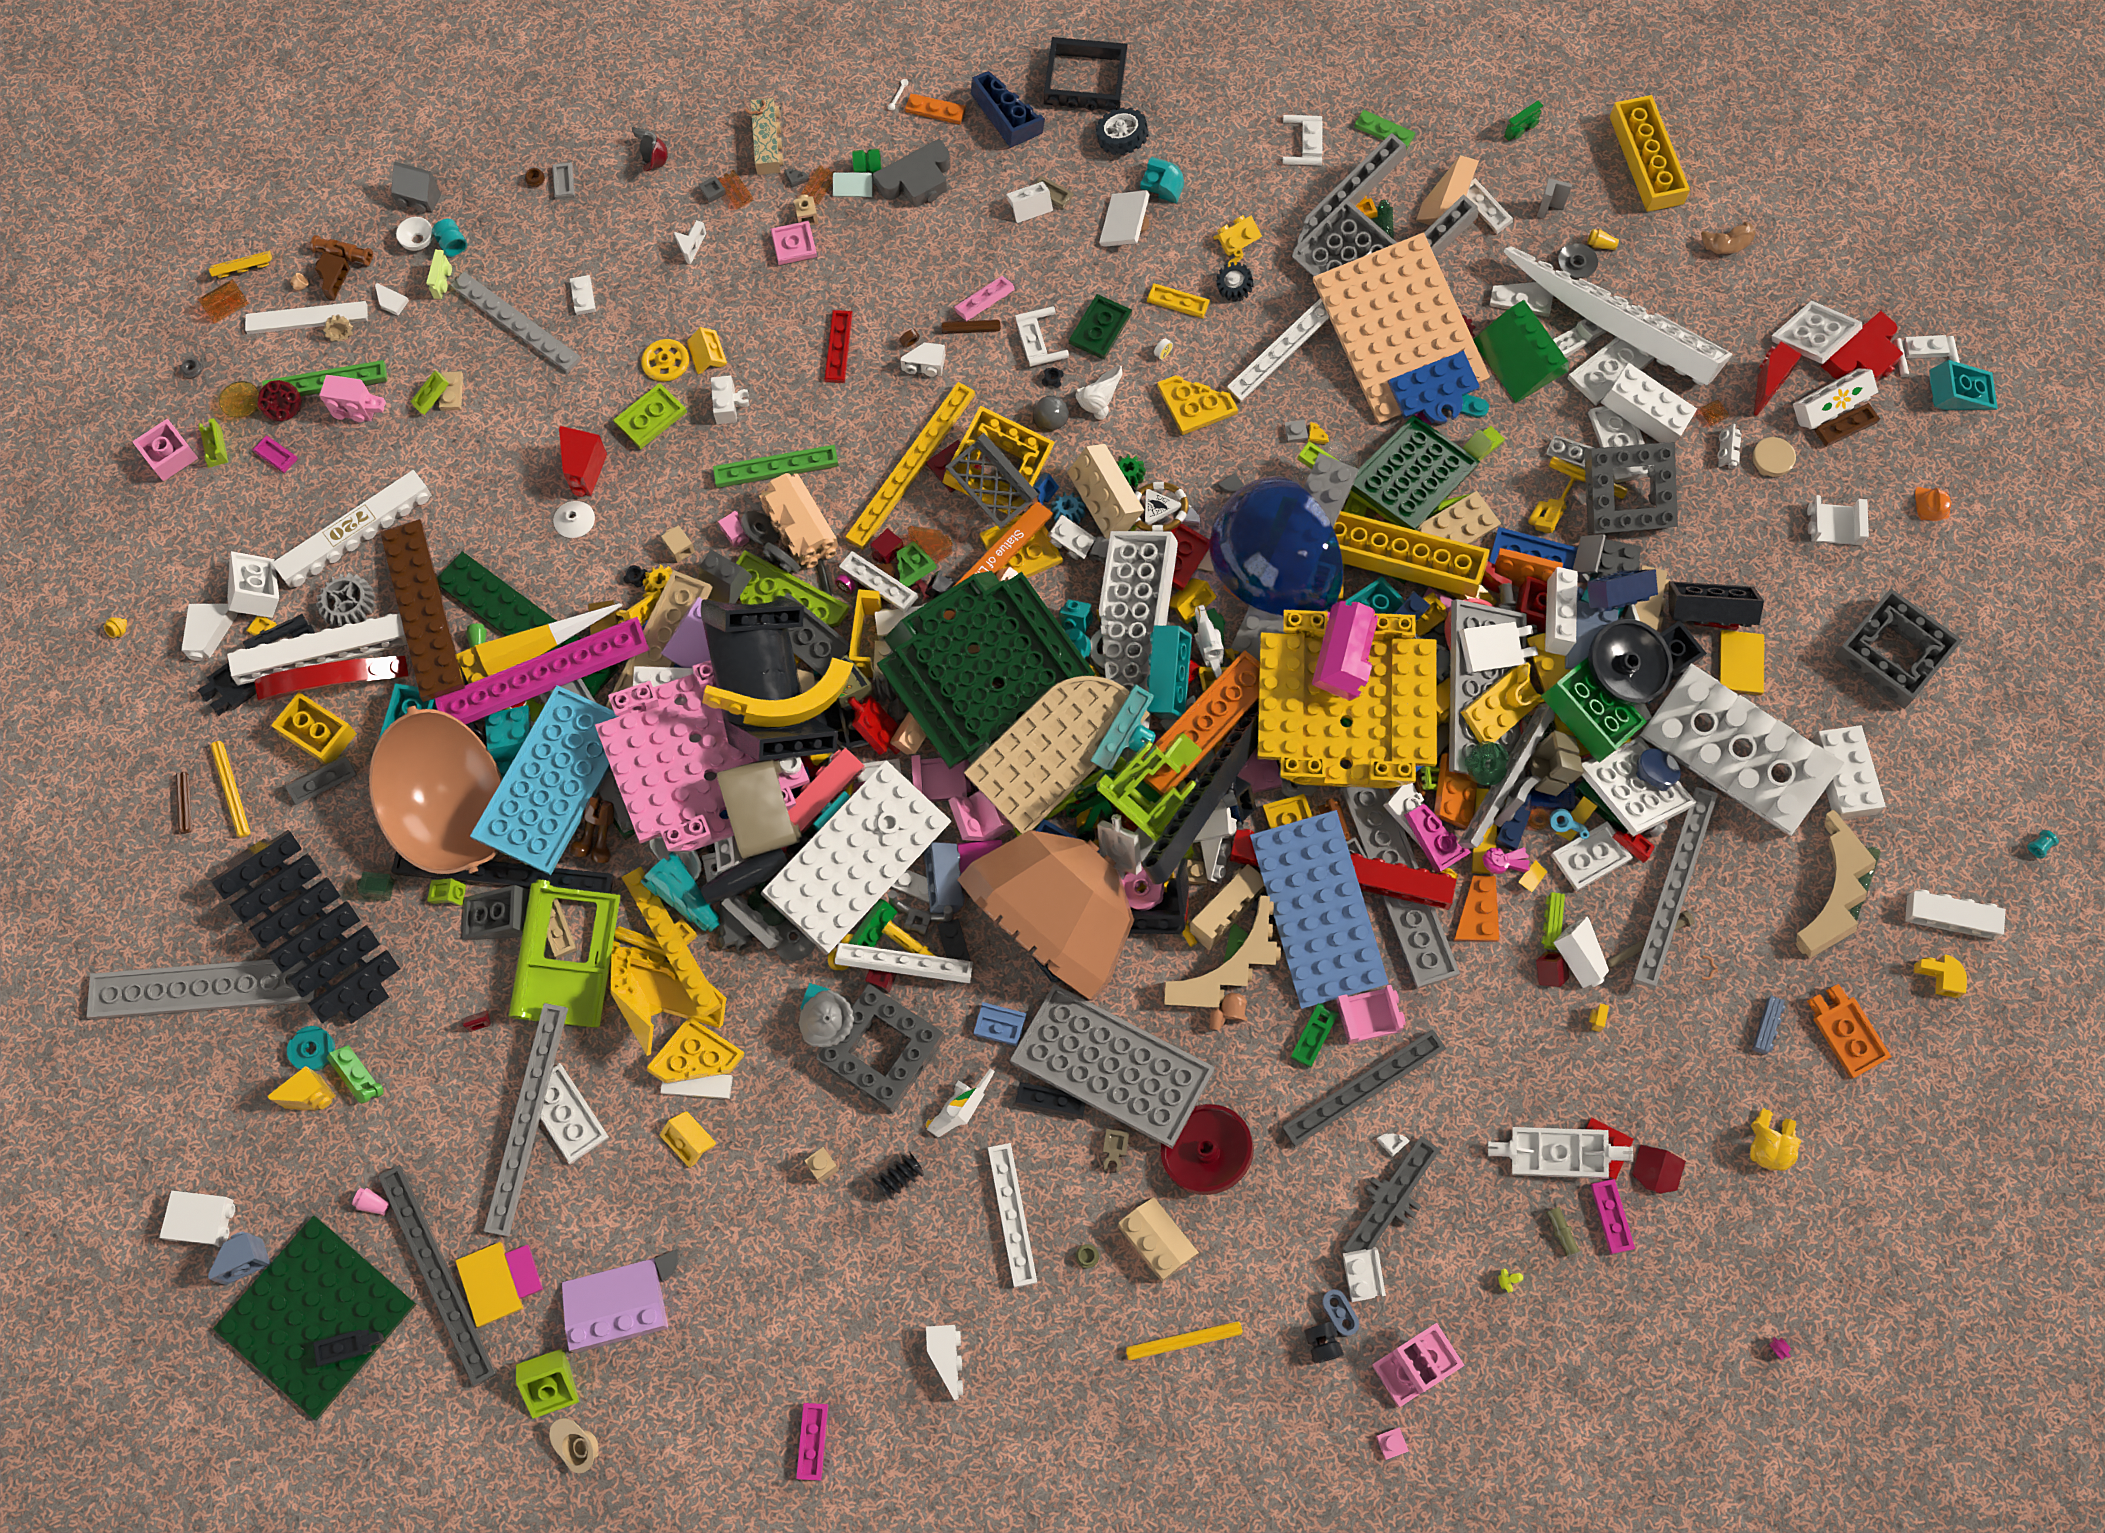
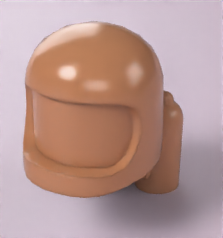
(1232, 1008)

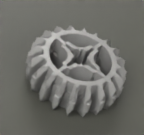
(341, 590)

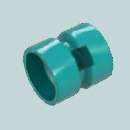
(449, 237)

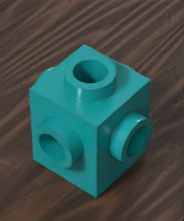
(1076, 615)

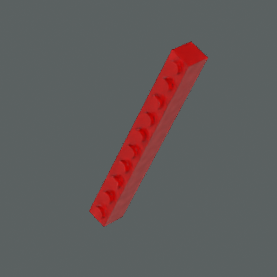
(1376, 876)

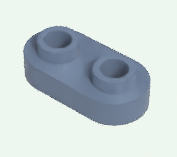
(1341, 1312)

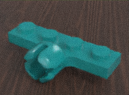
(1125, 730)

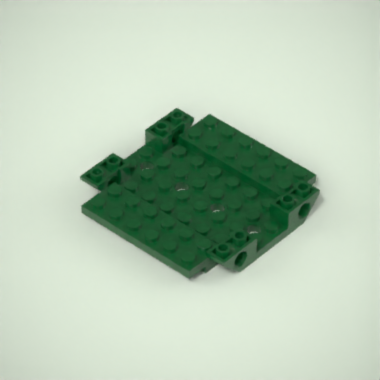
(953, 689)

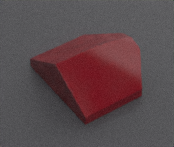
(1658, 1169)

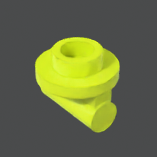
(1505, 1281)

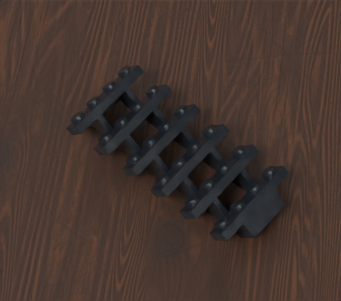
(355, 993)

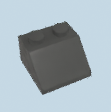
(414, 187)
(724, 576)

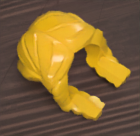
(1771, 1148)

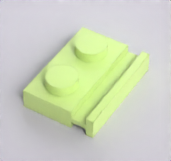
(438, 274)

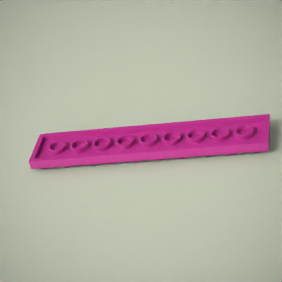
(545, 672)

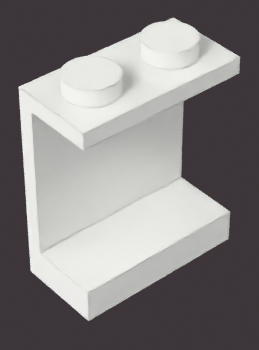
(1838, 522)

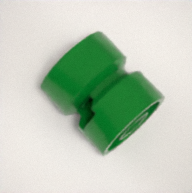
(866, 162)

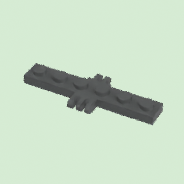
(1392, 1197)

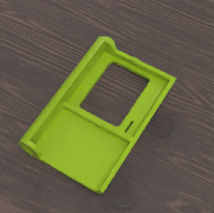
(561, 982)

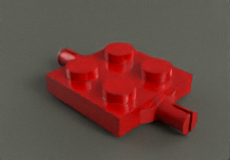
(874, 724)

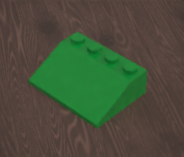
(1521, 352)
(1591, 714)

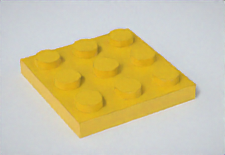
(1033, 557)

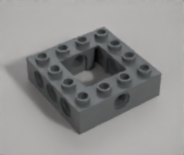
(1600, 487)
(1913, 625)
(893, 1088)

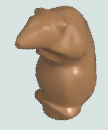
(1729, 243)

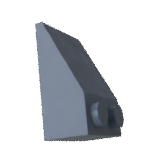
(1587, 626)

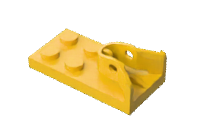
(1502, 704)

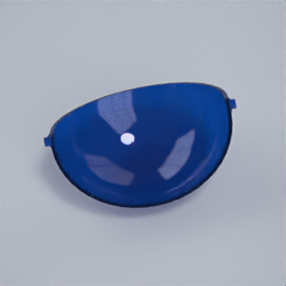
(1277, 548)

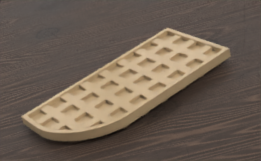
(1048, 749)

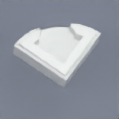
(1192, 517)
(1392, 1142)

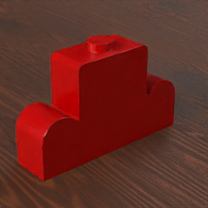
(1867, 350)

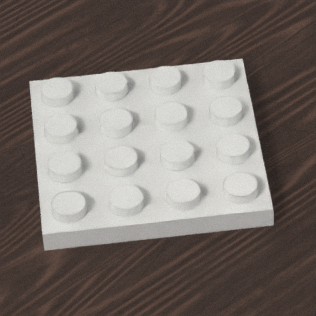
(1629, 798)

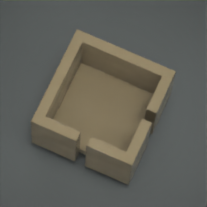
(1556, 763)

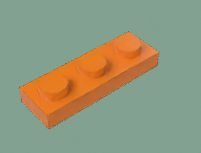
(935, 108)

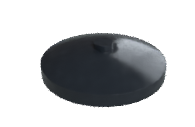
(1630, 662)

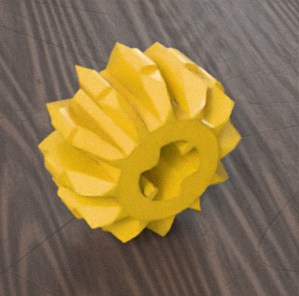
(653, 580)

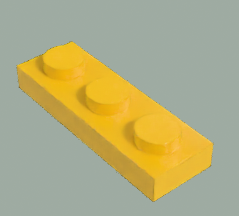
(241, 264)

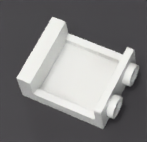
(197, 1218)

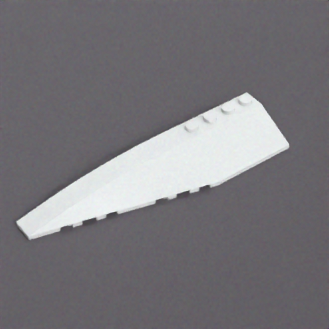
(1650, 333)
(1132, 602)

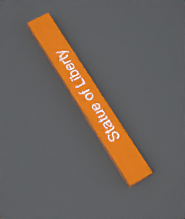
(1009, 544)

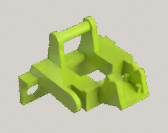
(1155, 815)

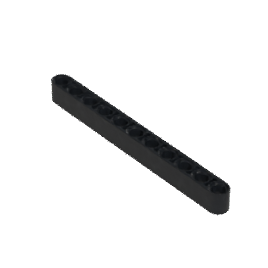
(1203, 798)

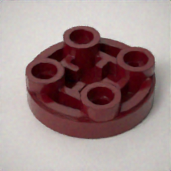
(279, 400)

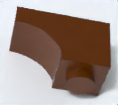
(333, 272)

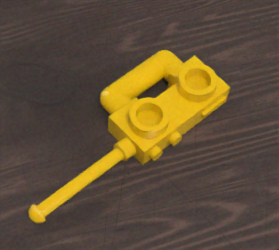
(1554, 511)

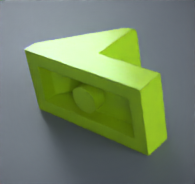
(1483, 443)

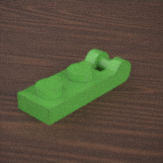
(354, 1074)

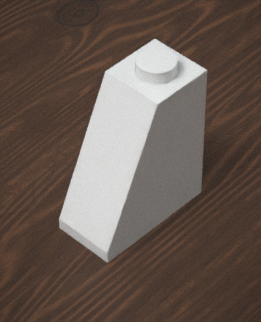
(205, 629)
(1582, 953)

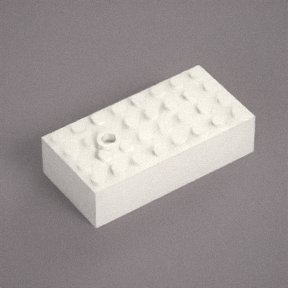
(855, 857)

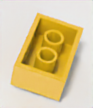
(313, 729)

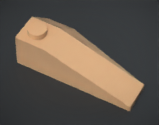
(1448, 190)

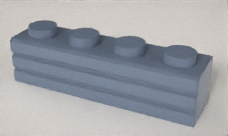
(1768, 1025)

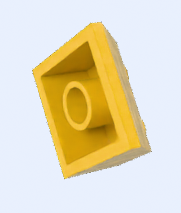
(303, 1092)

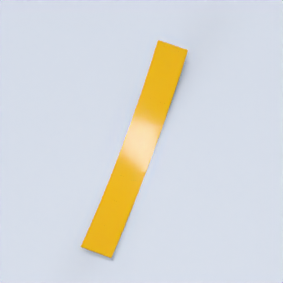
(1537, 872)

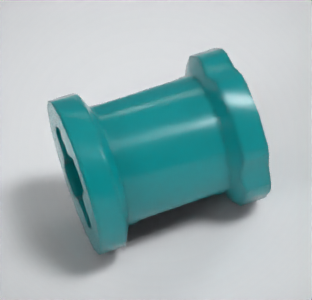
(2043, 843)

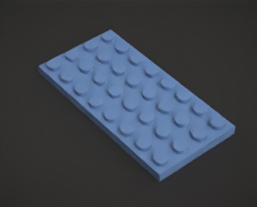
(1319, 909)

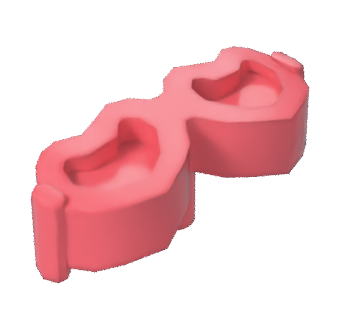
(922, 586)

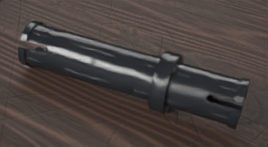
(276, 632)

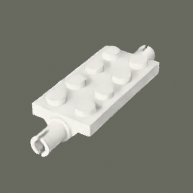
(1560, 1152)

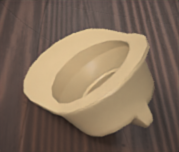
(574, 1445)

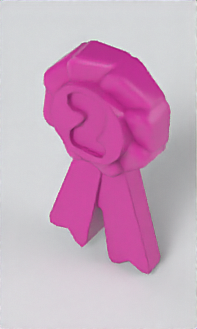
(1497, 861)

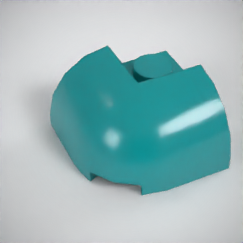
(1163, 179)

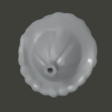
(826, 1019)

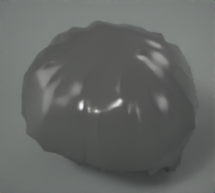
(1050, 413)

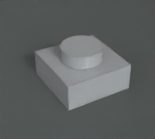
(1296, 431)

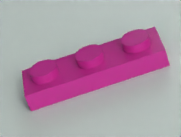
(1612, 1216)
(812, 1441)

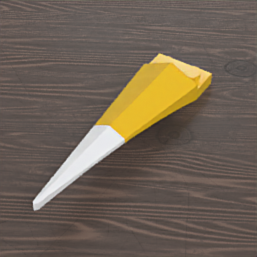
(517, 648)

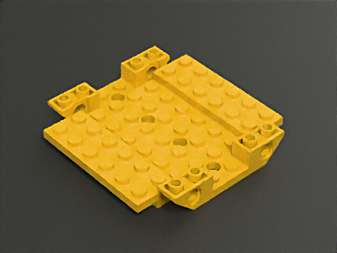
(1390, 718)

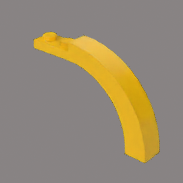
(787, 711)

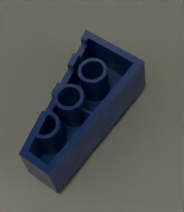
(1005, 111)
(1622, 589)

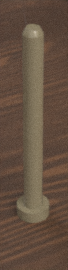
(1685, 919)

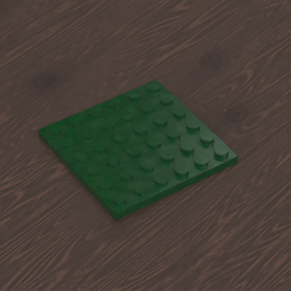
(309, 1295)

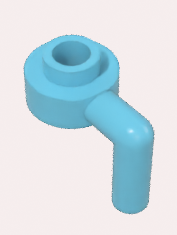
(1567, 824)

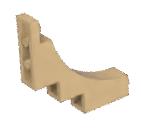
(1850, 863)

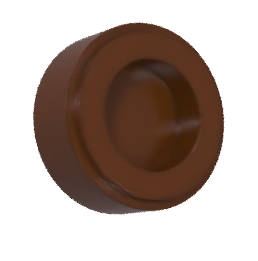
(909, 338)

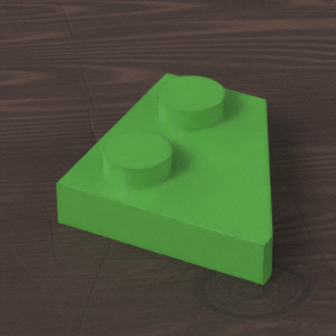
(913, 564)

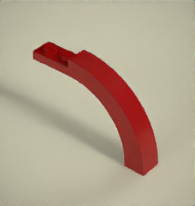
(329, 674)

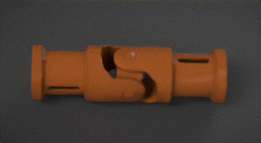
(341, 249)

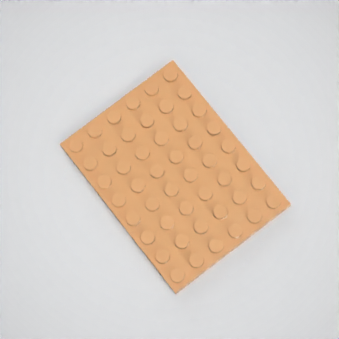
(1395, 318)

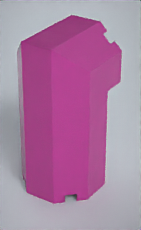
(1345, 650)

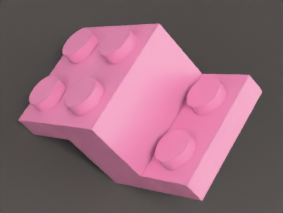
(978, 818)
(1417, 1365)

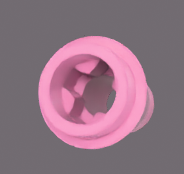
(370, 1202)

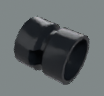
(1326, 1351)

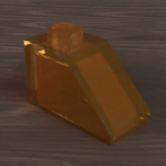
(931, 542)

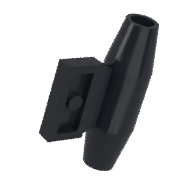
(744, 876)

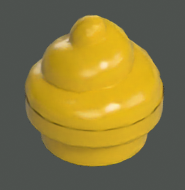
(115, 627)

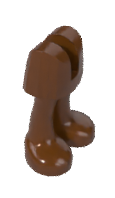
(584, 846)

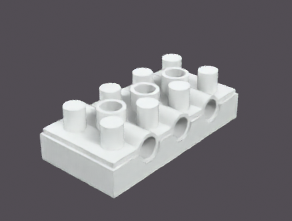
(1741, 778)

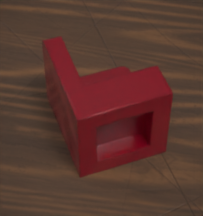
(1552, 969)
(881, 979)

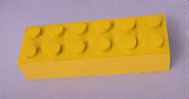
(1649, 153)

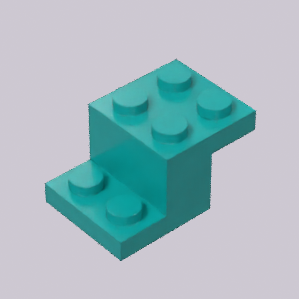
(506, 734)

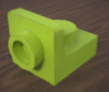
(446, 892)

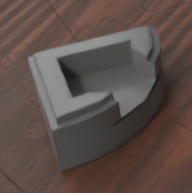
(796, 177)
(1231, 484)
(667, 1264)

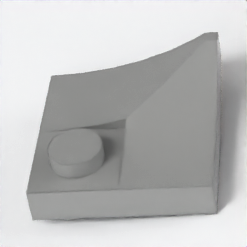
(1515, 799)

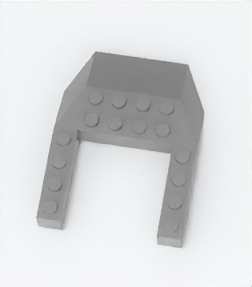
(1342, 233)

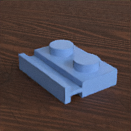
(999, 1024)

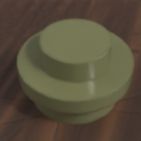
(1087, 1256)

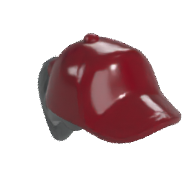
(652, 149)

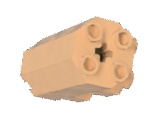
(798, 520)

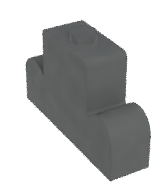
(916, 175)

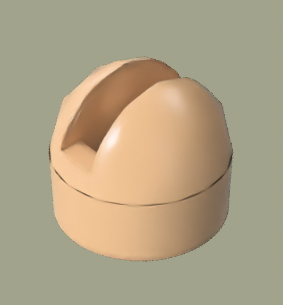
(299, 282)

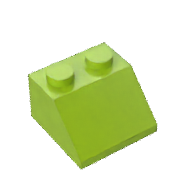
(546, 1383)

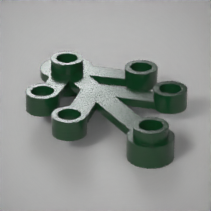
(1095, 803)

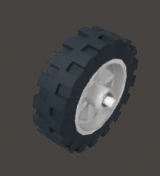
(1124, 137)

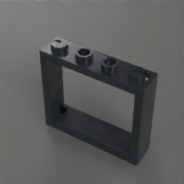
(1085, 49)

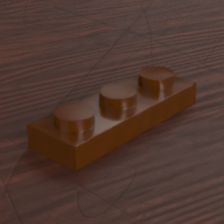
(1847, 424)

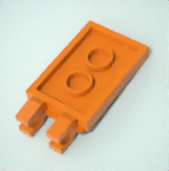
(1848, 1032)

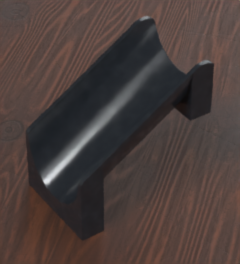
(756, 659)

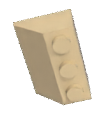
(1157, 1239)

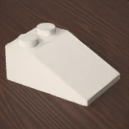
(252, 585)

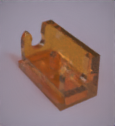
(223, 301)

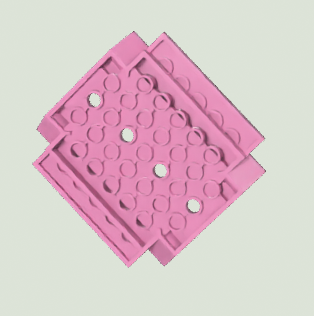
(665, 771)

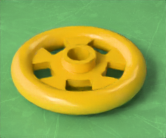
(674, 372)

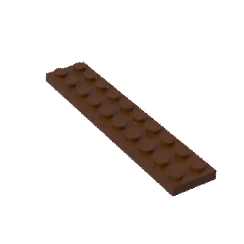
(422, 610)

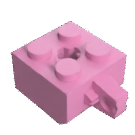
(350, 399)

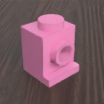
(733, 530)

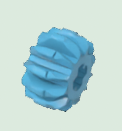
(1075, 506)

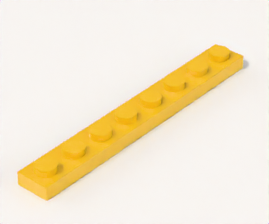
(672, 944)

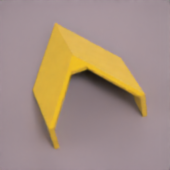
(650, 986)

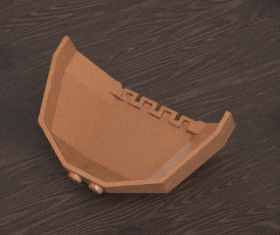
(1060, 901)

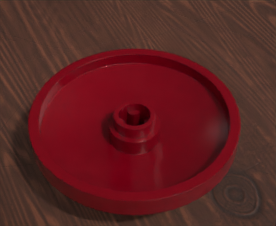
(1210, 1151)

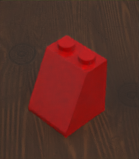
(581, 459)

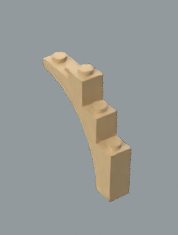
(1256, 949)

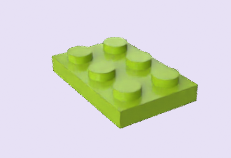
(650, 416)

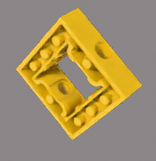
(1010, 437)

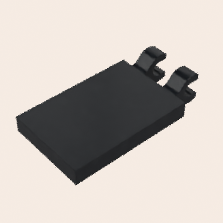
(231, 693)

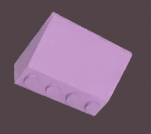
(688, 642)
(613, 1306)

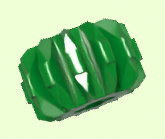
(1132, 469)

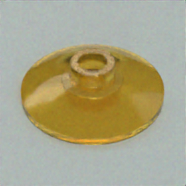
(234, 394)

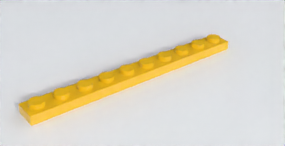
(910, 466)

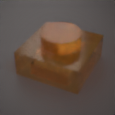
(1714, 412)

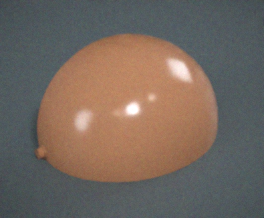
(431, 789)

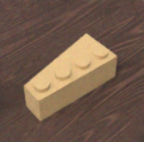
(1227, 906)

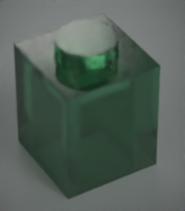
(375, 886)

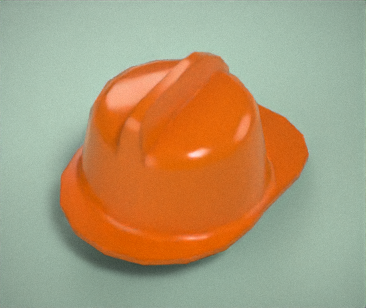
(1932, 504)

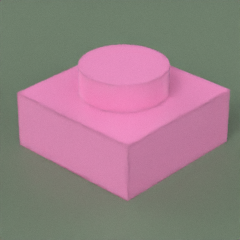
(1392, 1443)

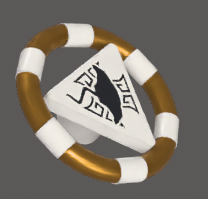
(1160, 506)

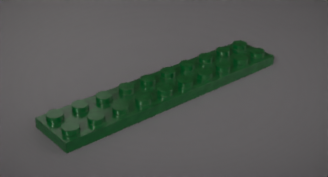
(505, 607)

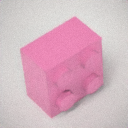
(165, 449)

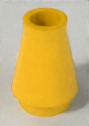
(1602, 240)

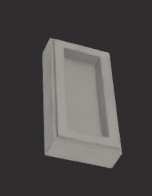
(563, 181)

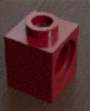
(885, 547)

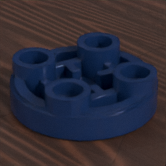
(1658, 769)

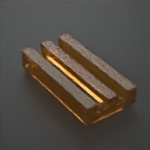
(826, 172)
(728, 178)

